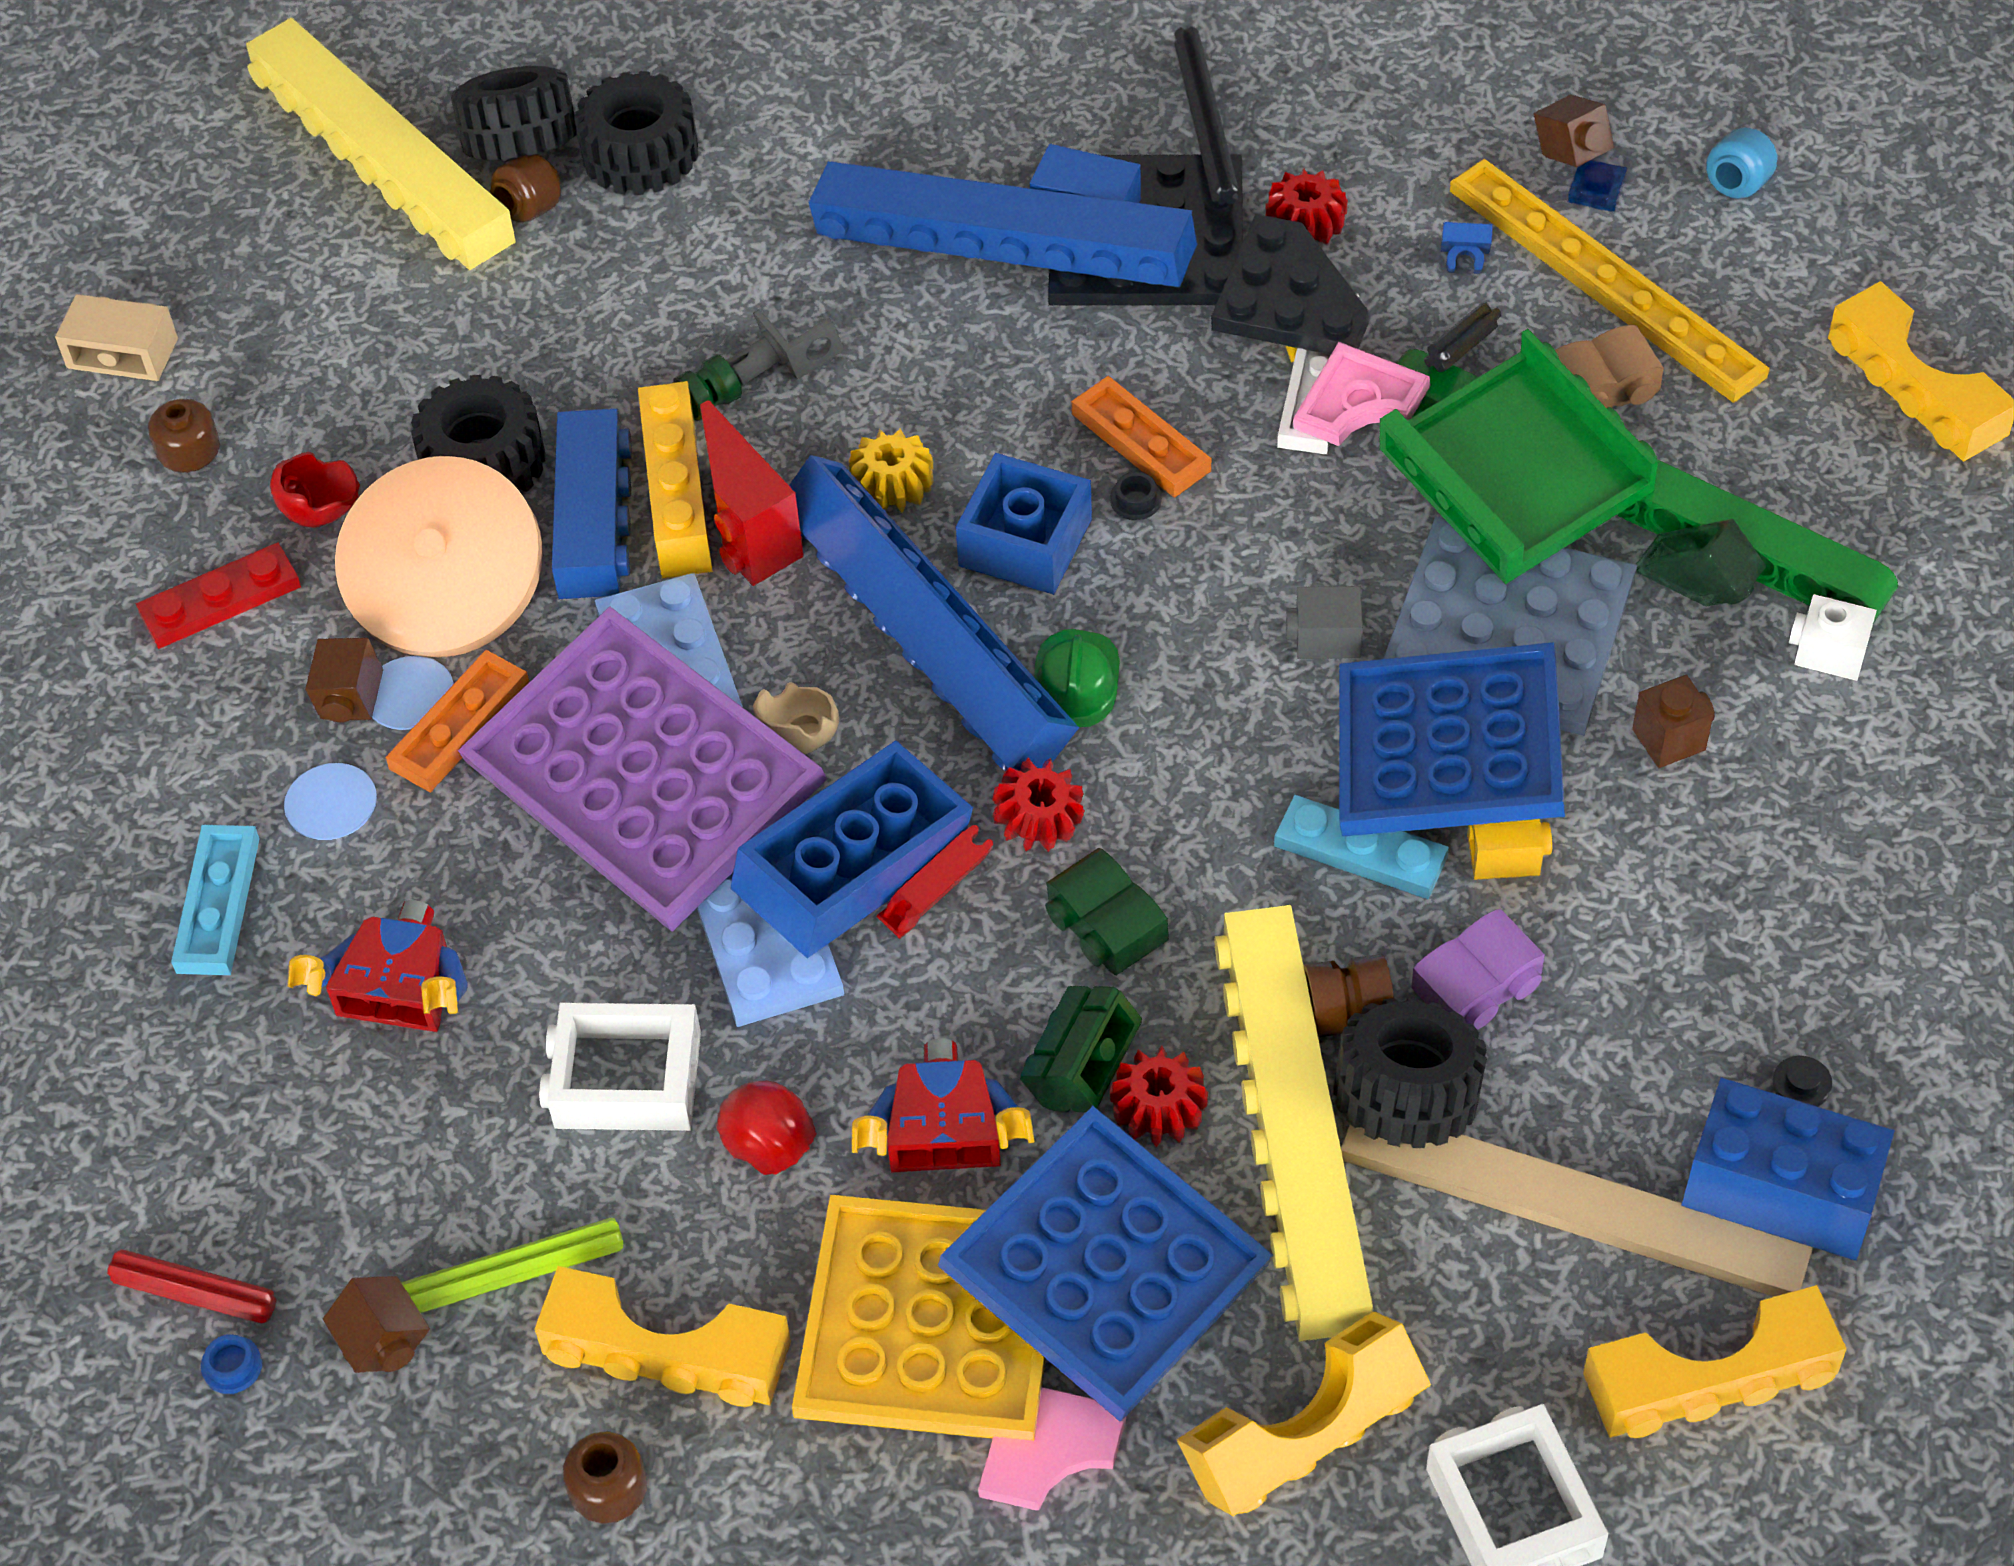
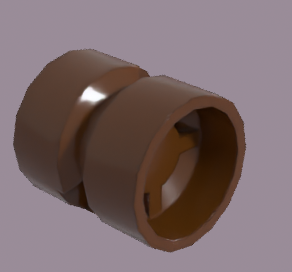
(1341, 992)

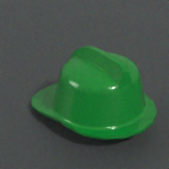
(1079, 674)

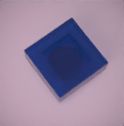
(1597, 185)

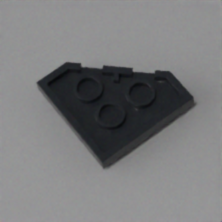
(1288, 292)

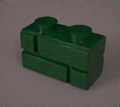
(1081, 1048)

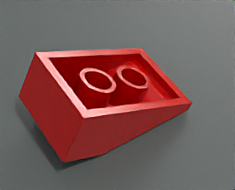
(752, 502)

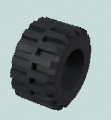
(514, 113)
(636, 132)
(482, 411)
(1409, 1072)

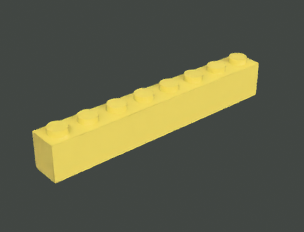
(380, 144)
(1295, 1123)

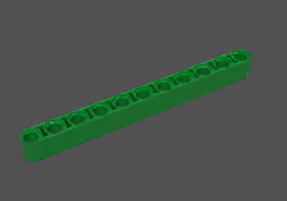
(1794, 556)

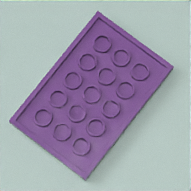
(641, 766)

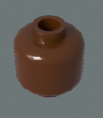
(526, 187)
(183, 435)
(604, 1477)

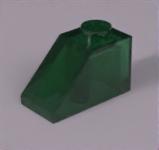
(1704, 563)

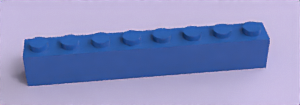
(1004, 223)
(928, 618)

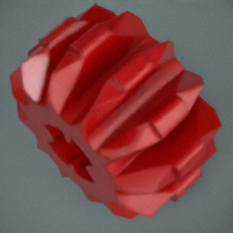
(1311, 201)
(1032, 785)
(1176, 1108)

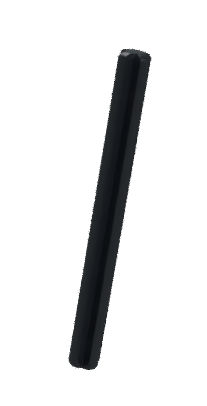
(1206, 116)

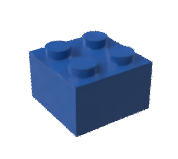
(1024, 523)

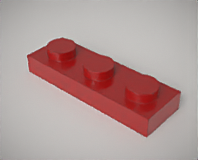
(218, 595)

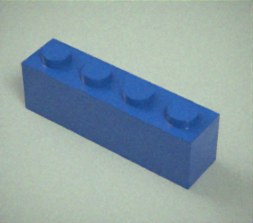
(589, 504)

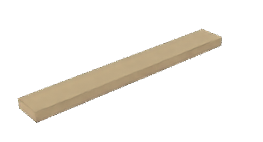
(1590, 1208)

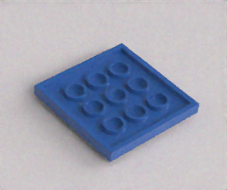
(1449, 740)
(1105, 1262)

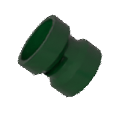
(712, 382)

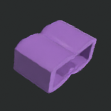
(1480, 969)

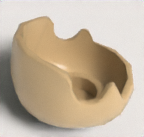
(799, 715)

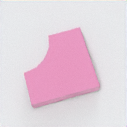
(1356, 392)
(1068, 1438)

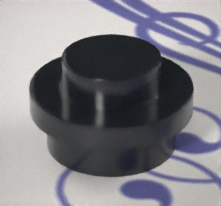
(1135, 496)
(1803, 1080)

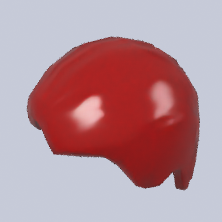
(313, 490)
(765, 1126)

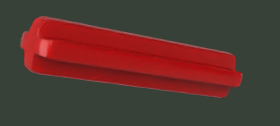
(192, 1286)

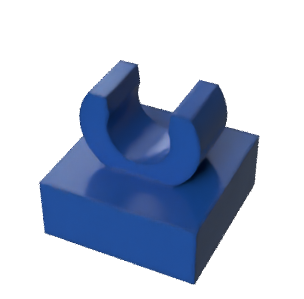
(1466, 239)

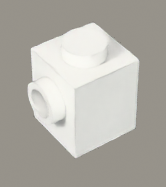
(1832, 636)

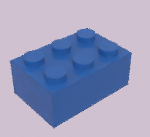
(1788, 1168)

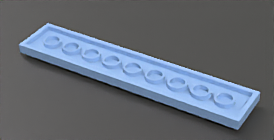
(754, 961)

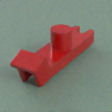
(934, 881)

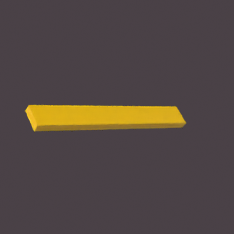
(1610, 280)

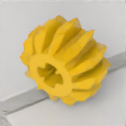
(893, 468)

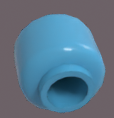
(1741, 162)

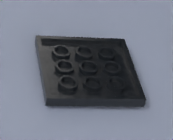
(1179, 184)

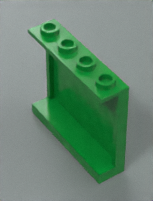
(1521, 459)

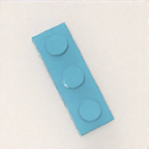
(1387, 858)
(215, 900)

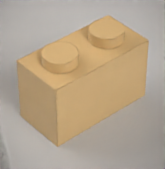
(116, 337)

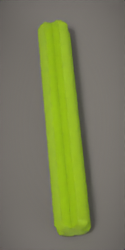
(514, 1265)

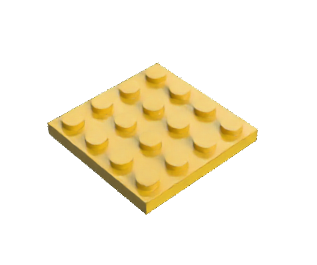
(901, 1338)

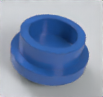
(231, 1364)

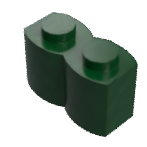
(1106, 911)

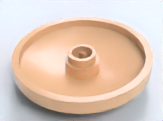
(438, 557)

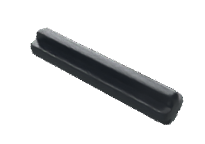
(1462, 337)

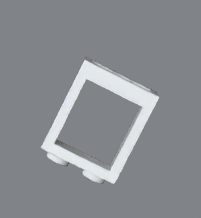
(623, 1108)
(1563, 1545)

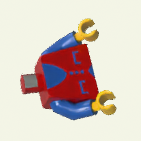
(388, 971)
(942, 1115)

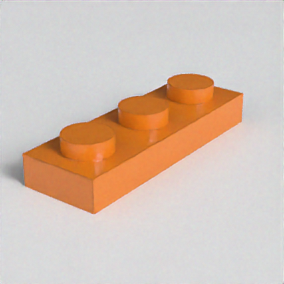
(1141, 436)
(433, 743)

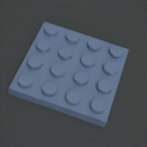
(1564, 600)

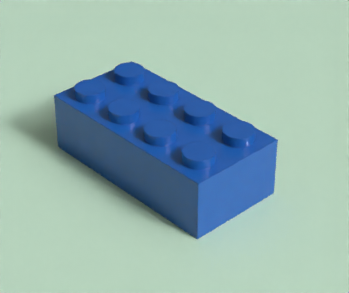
(848, 848)

